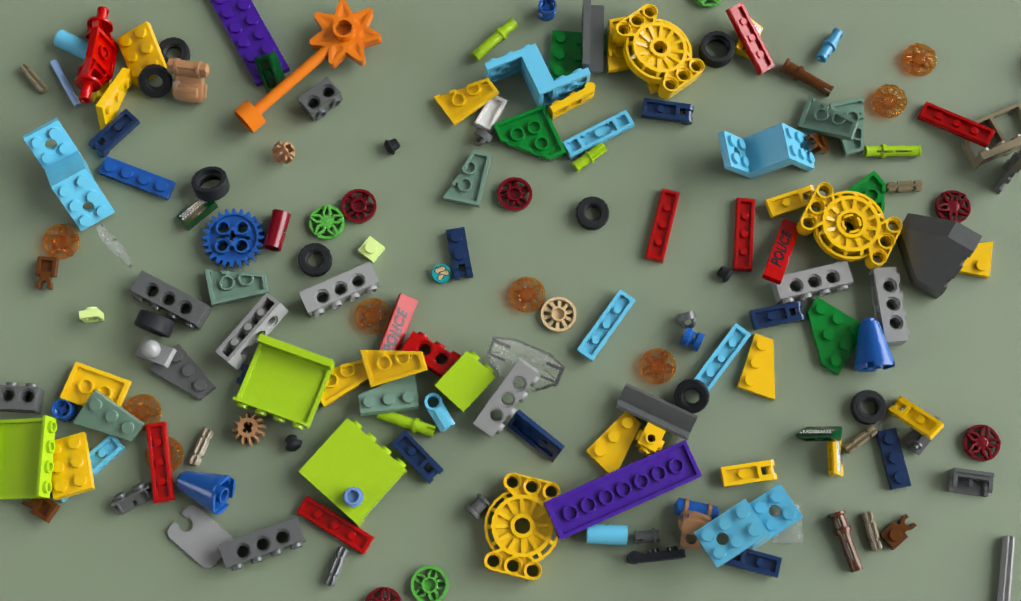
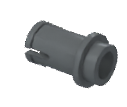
(647, 536)

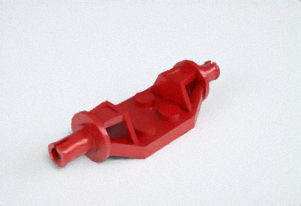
(99, 58)

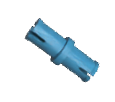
(829, 45)

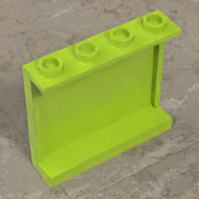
(284, 382)
(26, 457)
(353, 460)

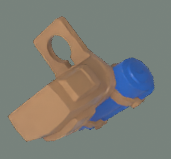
(693, 517)

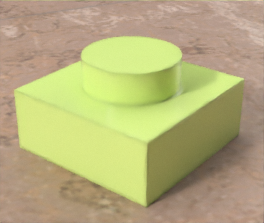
(371, 249)
(91, 314)

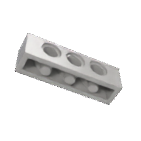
(837, 271)
(891, 278)
(345, 280)
(244, 337)
(520, 370)

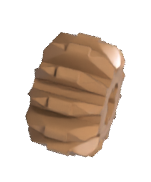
(256, 426)

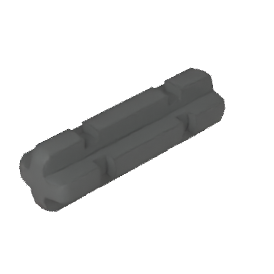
(336, 566)

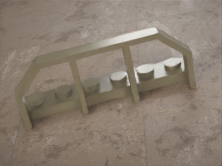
(1002, 147)

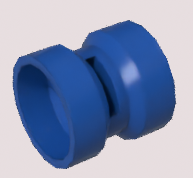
(546, 9)
(688, 336)
(60, 407)

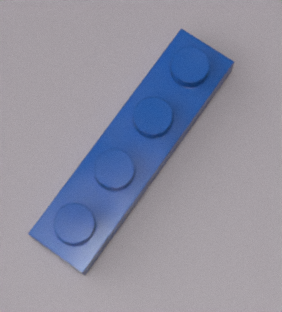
(137, 178)

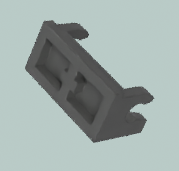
(970, 482)

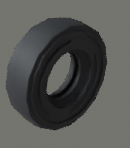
(174, 42)
(149, 90)
(592, 202)
(319, 270)
(695, 384)
(859, 415)

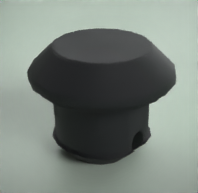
(392, 145)
(725, 273)
(293, 443)

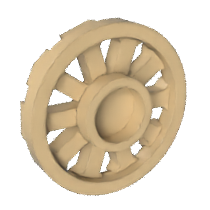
(558, 314)

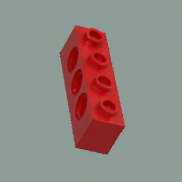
(419, 340)

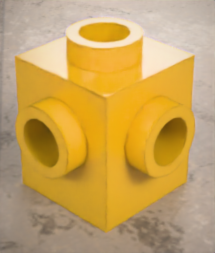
(653, 433)

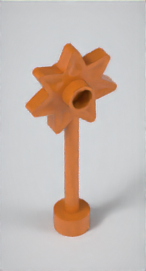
(340, 37)

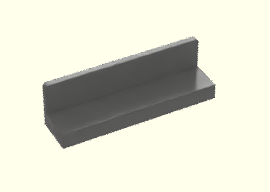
(592, 37)
(656, 411)

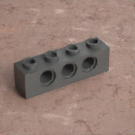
(146, 283)
(230, 549)

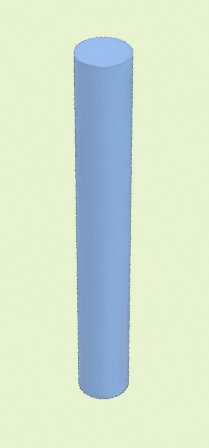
(65, 83)

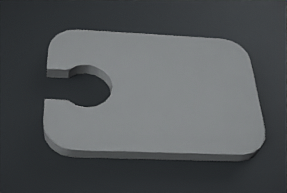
(203, 538)

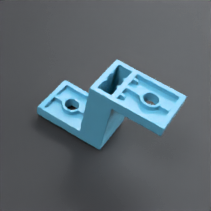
(536, 75)
(765, 151)
(68, 174)
(748, 525)

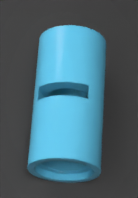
(71, 43)
(607, 534)

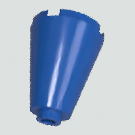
(872, 348)
(207, 489)

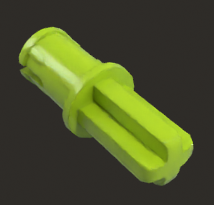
(589, 157)

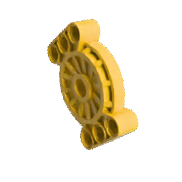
(654, 34)
(859, 211)
(512, 544)

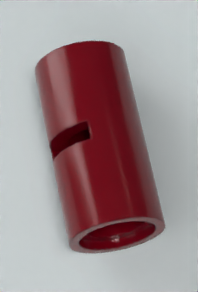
(275, 232)

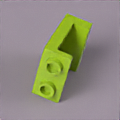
(465, 380)

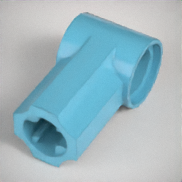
(439, 414)

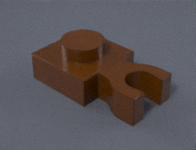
(817, 142)
(46, 269)
(43, 508)
(895, 533)

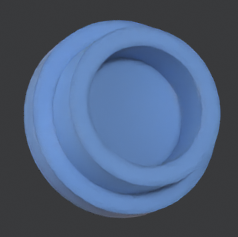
(353, 497)

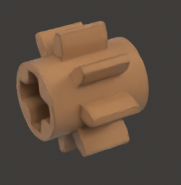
(283, 152)

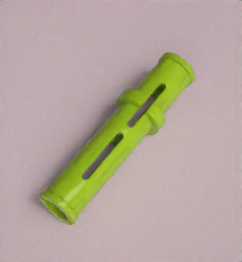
(500, 34)
(870, 151)
(412, 424)

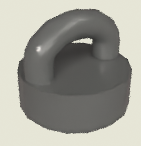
(483, 135)
(687, 316)

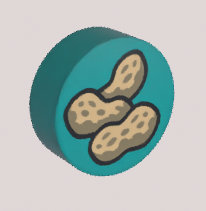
(441, 273)

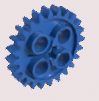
(235, 222)

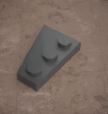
(1010, 168)
(185, 374)

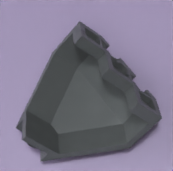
(934, 251)

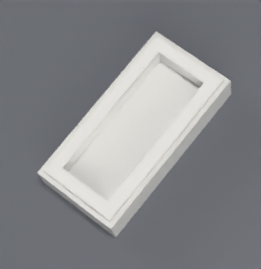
(490, 113)

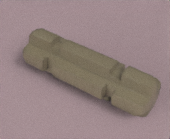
(34, 78)
(904, 186)
(859, 439)
(201, 446)
(871, 531)

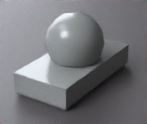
(155, 352)

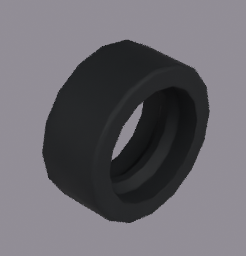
(723, 38)
(213, 193)
(154, 323)

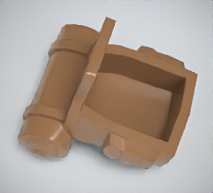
(189, 79)

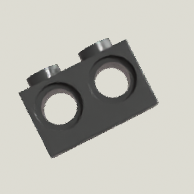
(316, 95)
(19, 401)

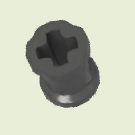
(478, 506)

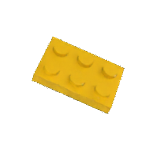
(140, 50)
(86, 379)
(72, 467)

